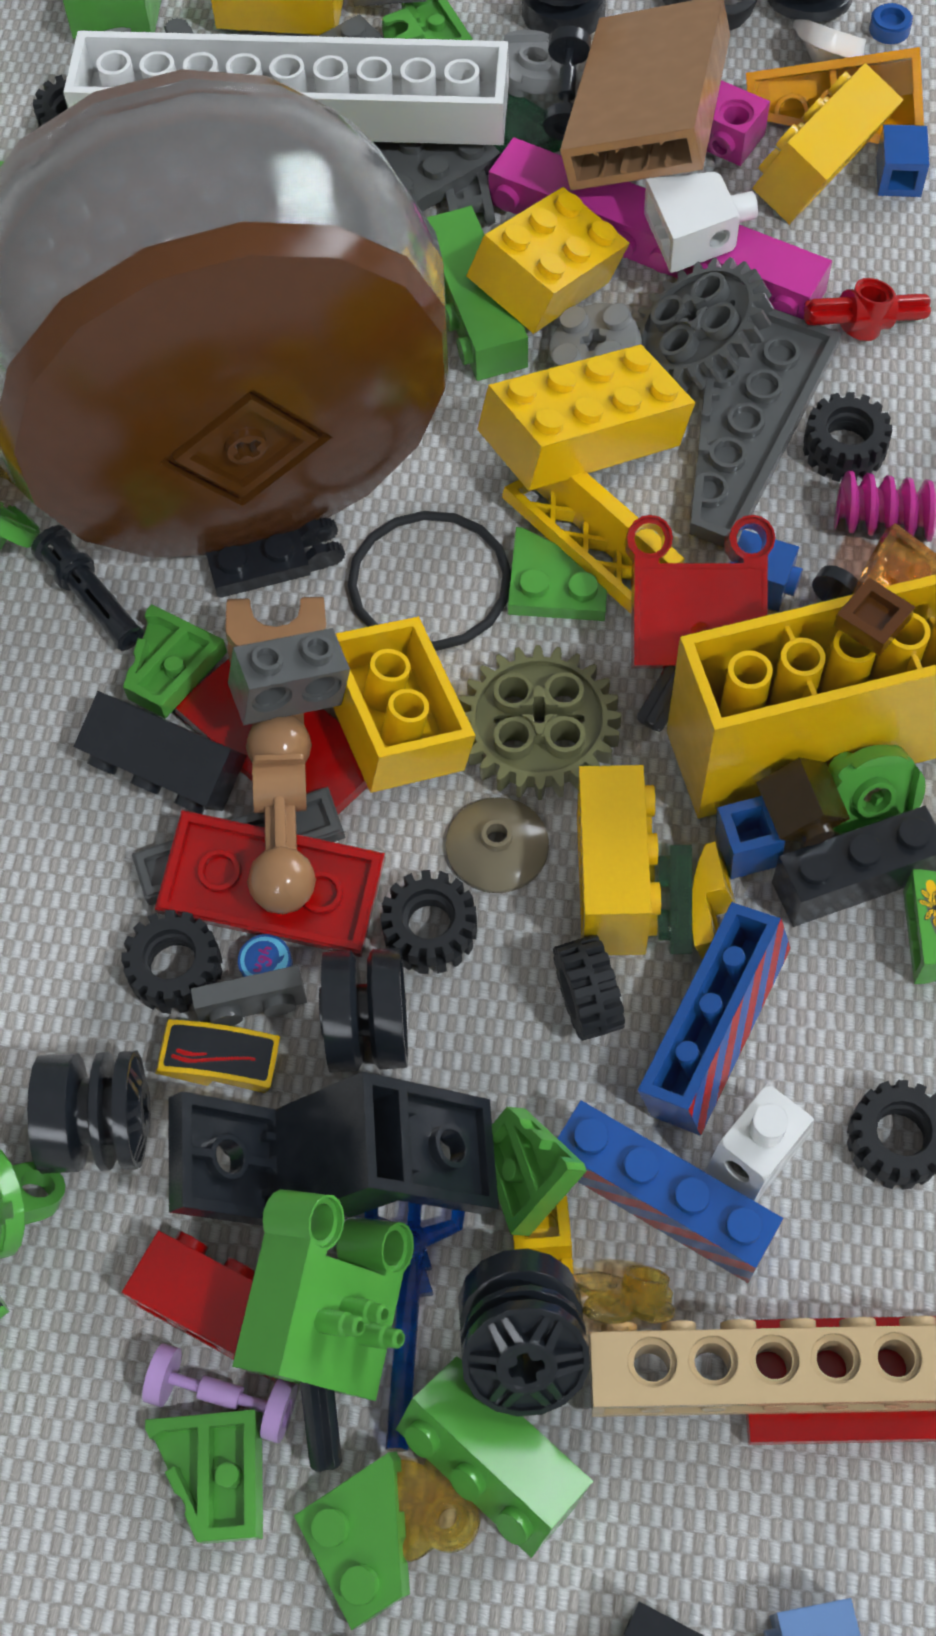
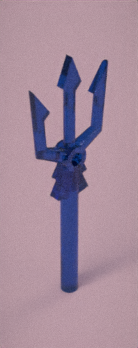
(413, 1286)

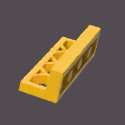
(601, 523)

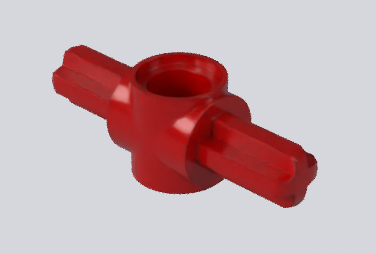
(867, 309)

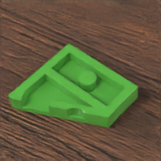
(551, 582)
(170, 661)
(531, 1169)
(215, 1471)
(360, 1541)

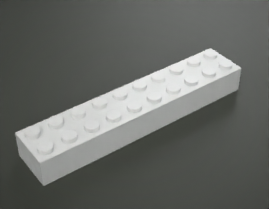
(382, 85)

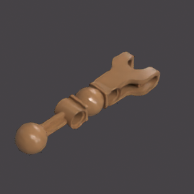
(278, 748)

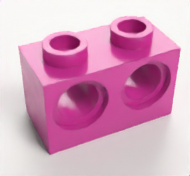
(737, 123)

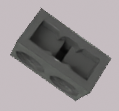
(288, 676)

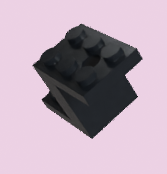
(354, 1140)

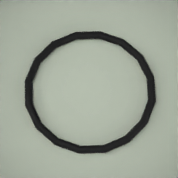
(444, 517)

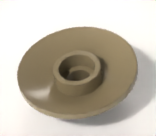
(503, 864)

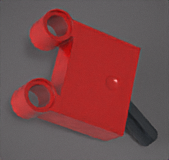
(689, 599)

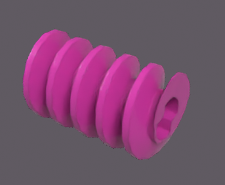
(886, 504)

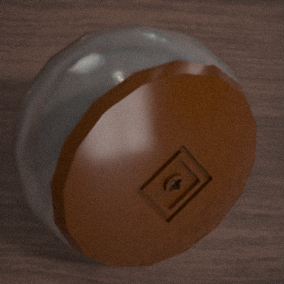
(210, 314)

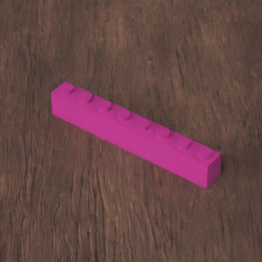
(531, 173)

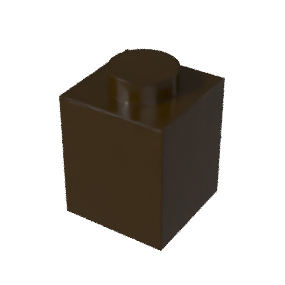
(803, 801)

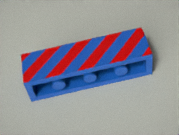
(715, 1018)
(670, 1192)

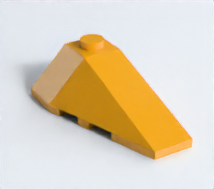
(798, 87)

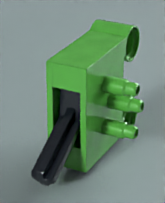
(320, 1315)

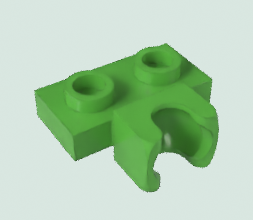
(425, 21)

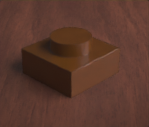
(874, 616)

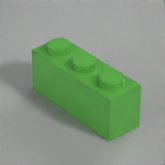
(493, 1459)

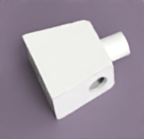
(695, 217)
(761, 1143)

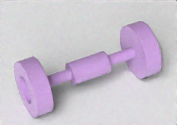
(163, 1375)

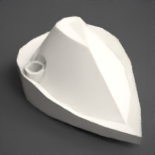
(828, 43)

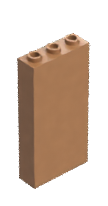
(647, 94)

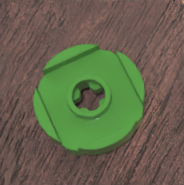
(871, 768)

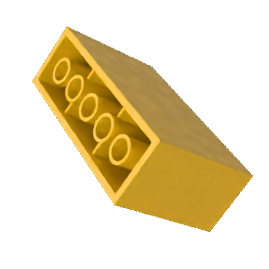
(795, 689)

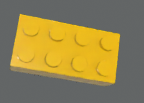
(584, 416)

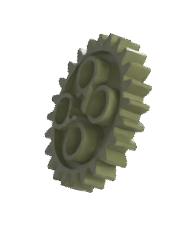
(538, 683)

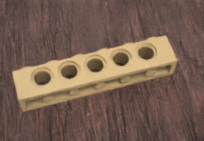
(745, 1390)

